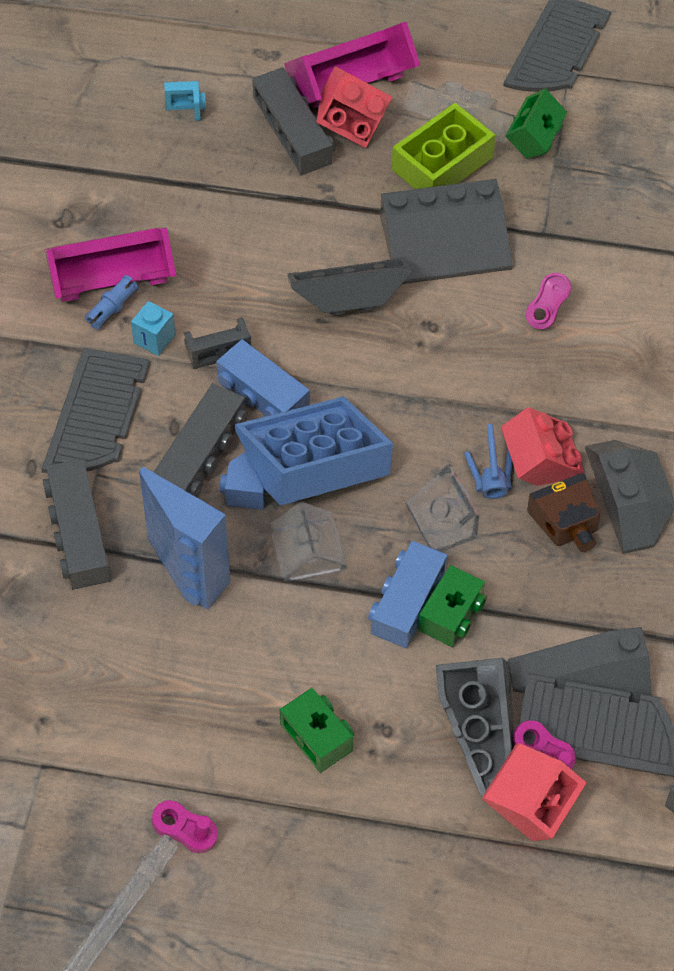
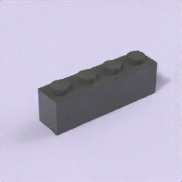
(293, 121)
(203, 439)
(77, 523)

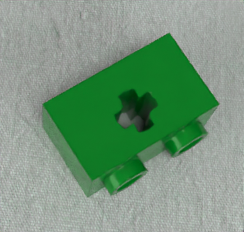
(536, 124)
(451, 606)
(320, 746)

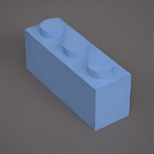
(260, 381)
(407, 593)

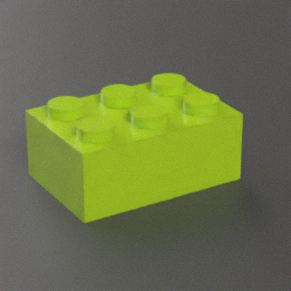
(443, 150)

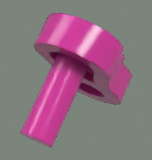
(552, 294)
(545, 742)
(191, 830)

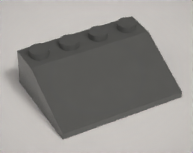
(447, 230)

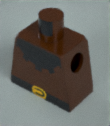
(566, 512)

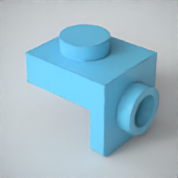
(184, 96)

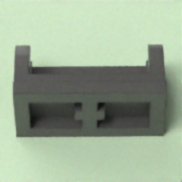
(209, 348)

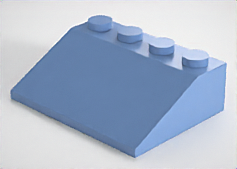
(315, 450)
(187, 538)

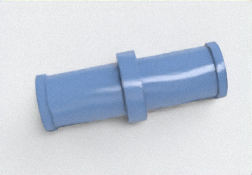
(111, 302)

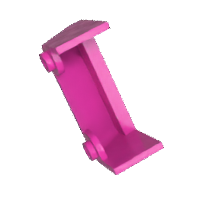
(367, 58)
(107, 259)

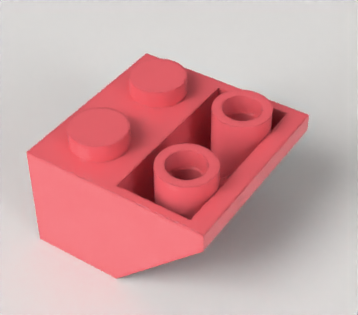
(351, 107)
(541, 448)
(534, 792)

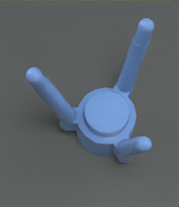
(493, 482)

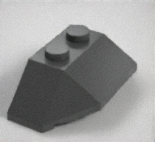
(351, 286)
(632, 491)

